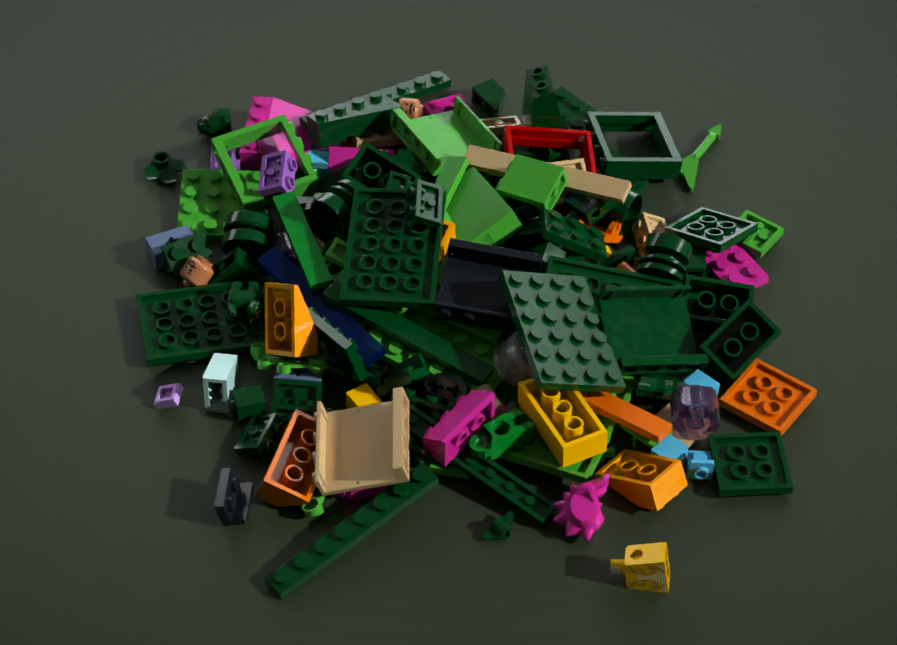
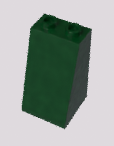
(540, 103)

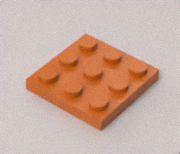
(767, 397)

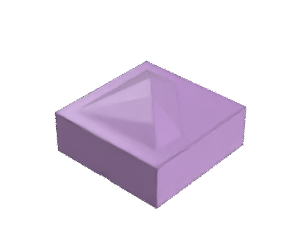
(168, 396)

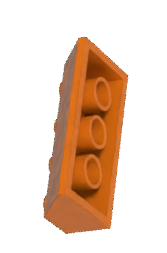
(291, 468)

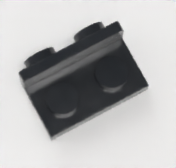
(232, 499)

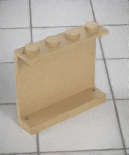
(362, 446)

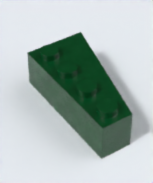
(351, 119)

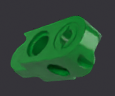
(503, 435)

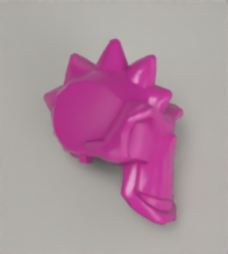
(581, 507)

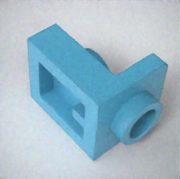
(699, 465)

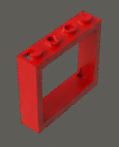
(551, 139)

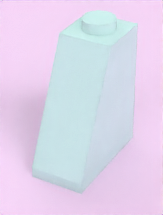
(219, 382)

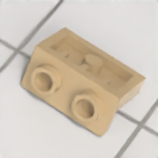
(644, 225)

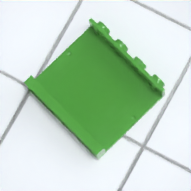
(443, 134)

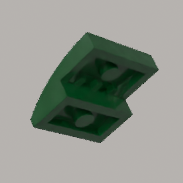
(295, 394)

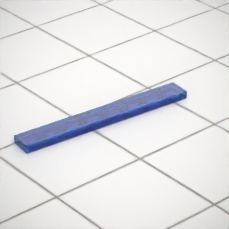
(286, 272)

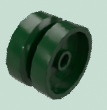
(248, 231)

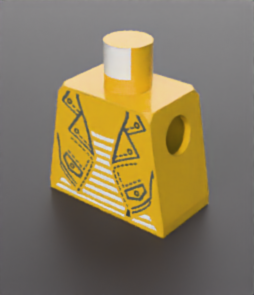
(644, 567)

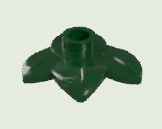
(164, 168)

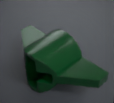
(500, 528)

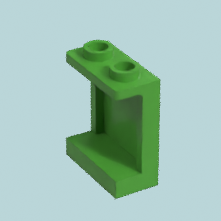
(533, 182)

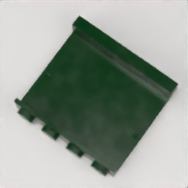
(651, 329)

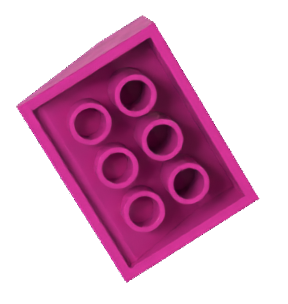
(265, 108)

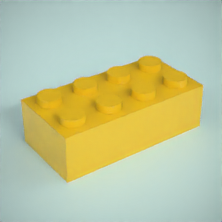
(563, 422)

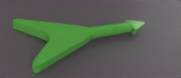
(690, 163)

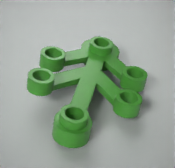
(315, 363)

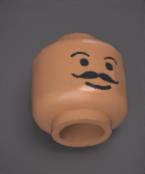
(412, 107)
(196, 271)

